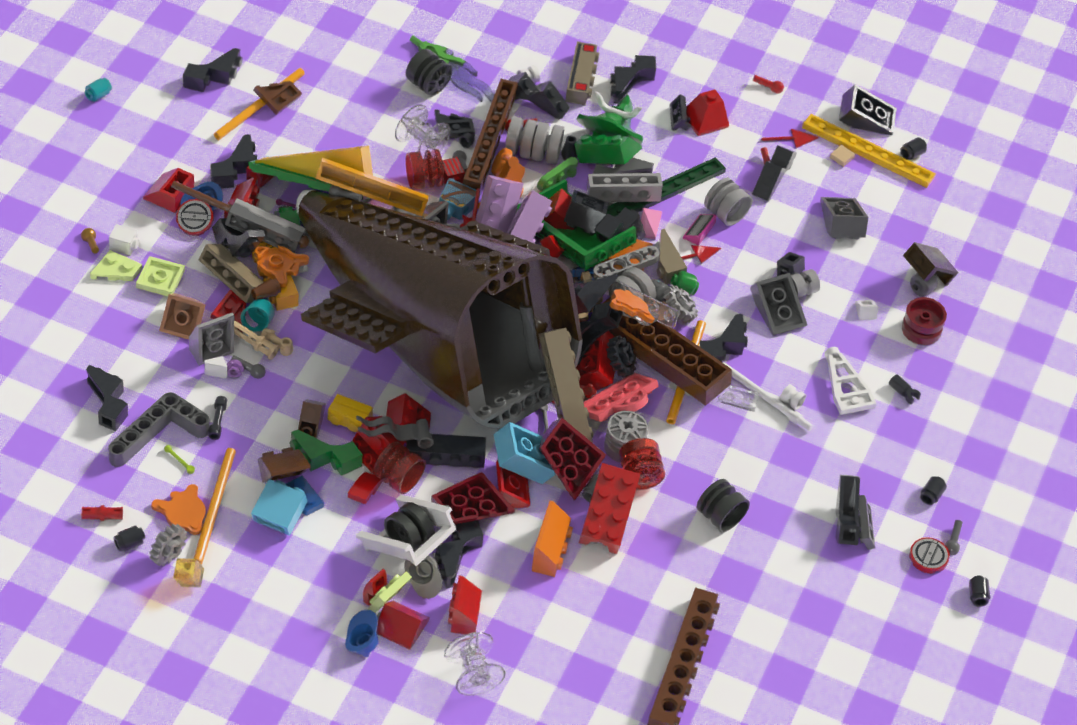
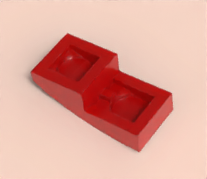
(364, 487)
(374, 585)

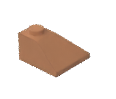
(181, 315)

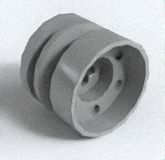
(728, 201)
(621, 429)

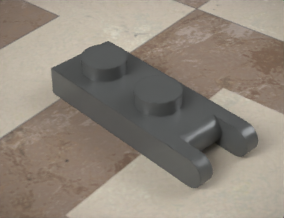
(866, 523)

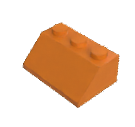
(552, 541)

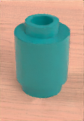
(98, 89)

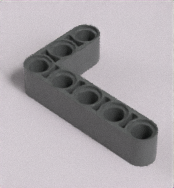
(166, 409)

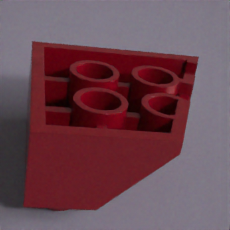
(570, 455)
(473, 500)

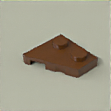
(278, 95)

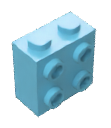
(279, 506)

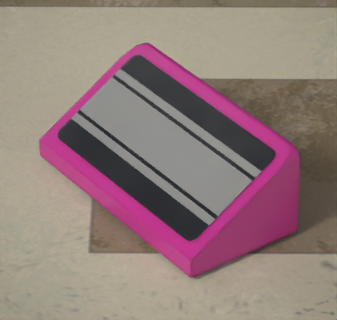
(700, 228)

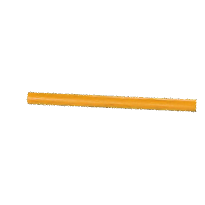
(254, 107)
(679, 393)
(214, 505)

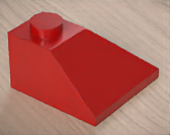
(707, 113)

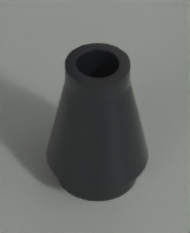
(569, 148)

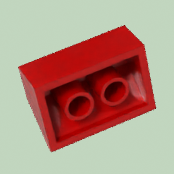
(595, 365)

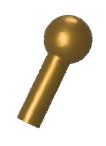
(89, 236)

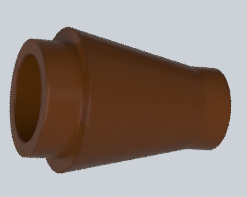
(267, 289)

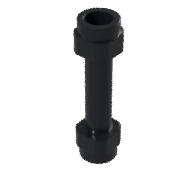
(220, 406)

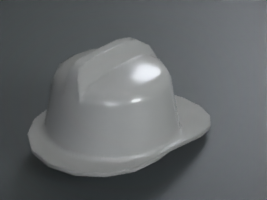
(425, 577)

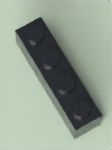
(452, 450)

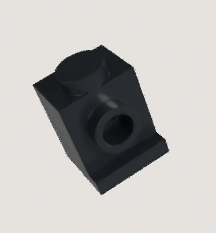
(790, 263)

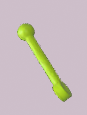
(190, 469)

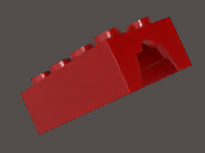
(609, 507)

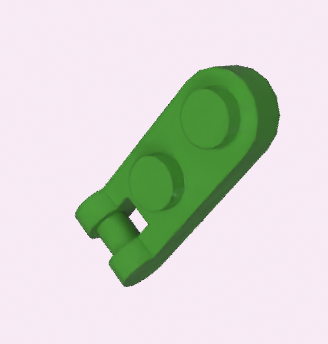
(559, 173)

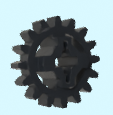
(621, 356)

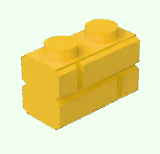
(344, 412)

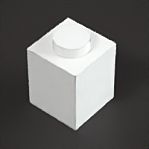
(123, 239)

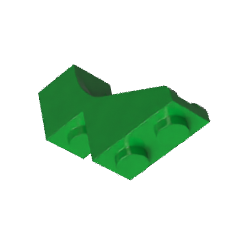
(318, 453)

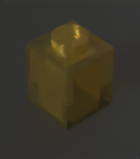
(188, 572)

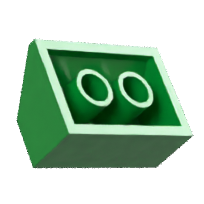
(606, 149)

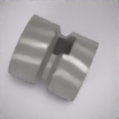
(806, 282)

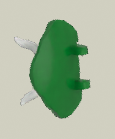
(614, 121)

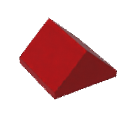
(559, 206)
(513, 487)
(401, 624)

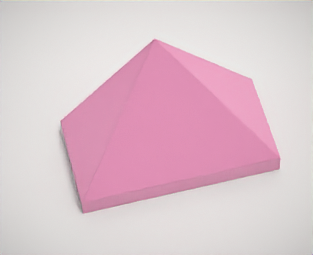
(650, 221)

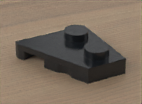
(458, 124)

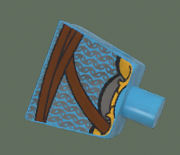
(460, 199)

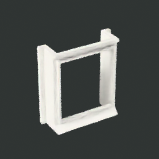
(439, 516)

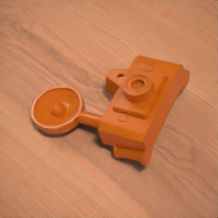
(507, 167)

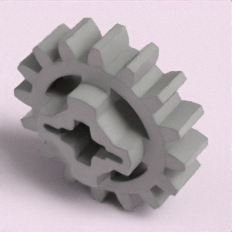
(681, 301)
(168, 544)

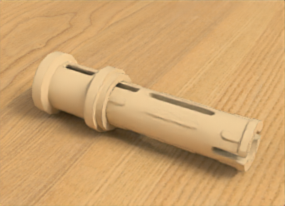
(259, 344)

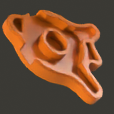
(279, 262)
(631, 305)
(183, 509)

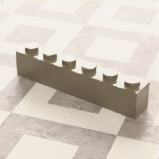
(565, 380)

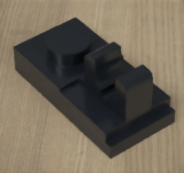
(678, 114)

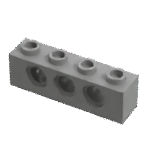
(625, 187)

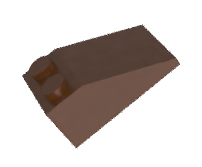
(282, 465)

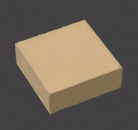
(842, 155)

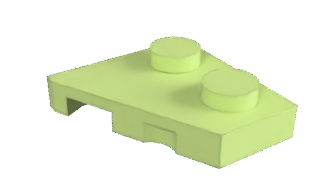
(116, 268)

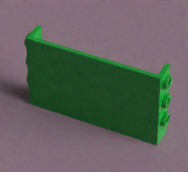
(582, 247)

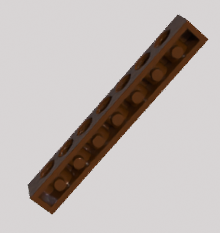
(490, 134)
(704, 602)

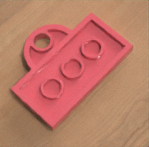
(624, 395)

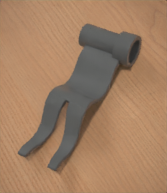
(407, 432)

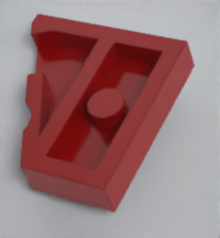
(230, 304)

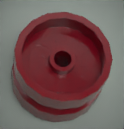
(924, 321)

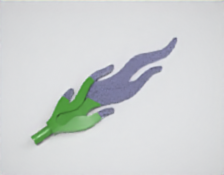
(460, 76)

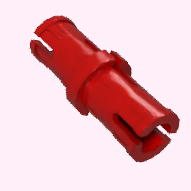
(102, 513)

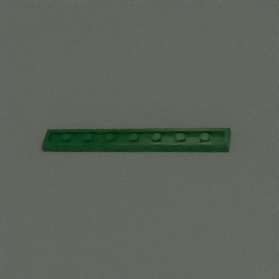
(675, 185)

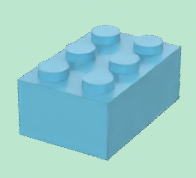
(520, 453)

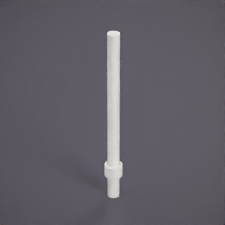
(794, 416)

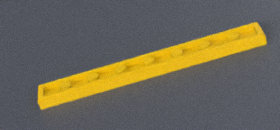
(869, 150)

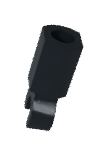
(904, 388)

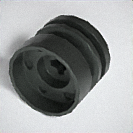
(428, 72)
(723, 505)

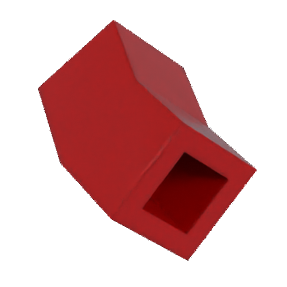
(554, 248)

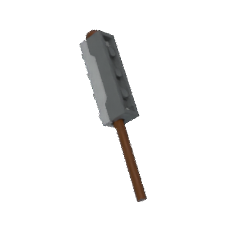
(246, 217)

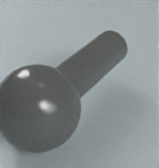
(461, 155)
(337, 191)
(256, 371)
(952, 544)

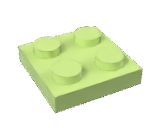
(160, 276)
(388, 592)

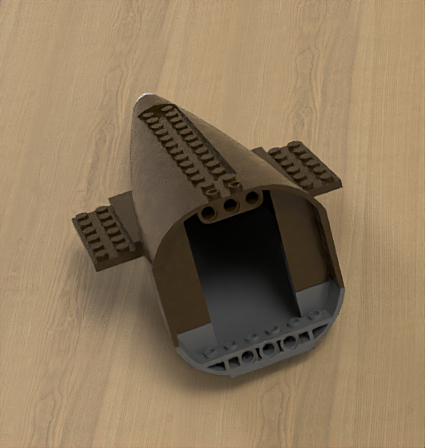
(445, 300)

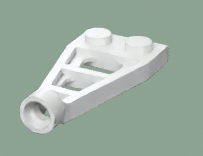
(853, 401)

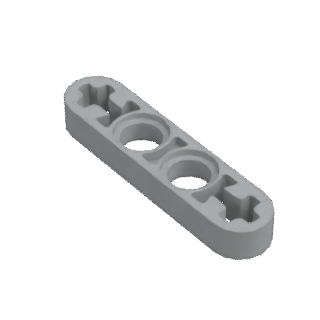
(624, 261)

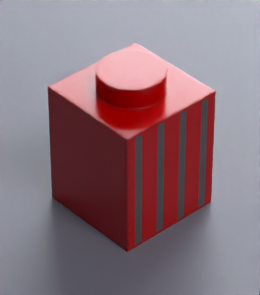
(453, 170)

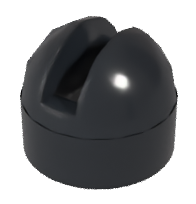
(466, 137)

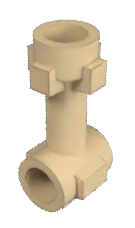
(285, 343)

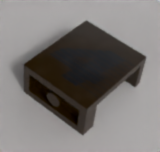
(930, 261)

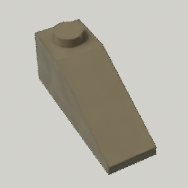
(669, 259)

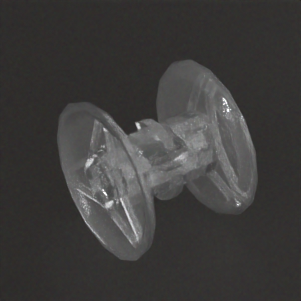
(414, 126)
(470, 653)

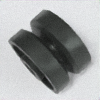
(409, 525)

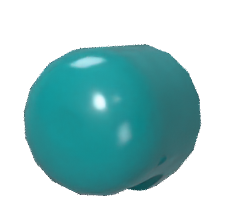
(261, 312)

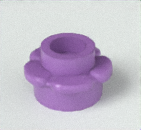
(234, 368)

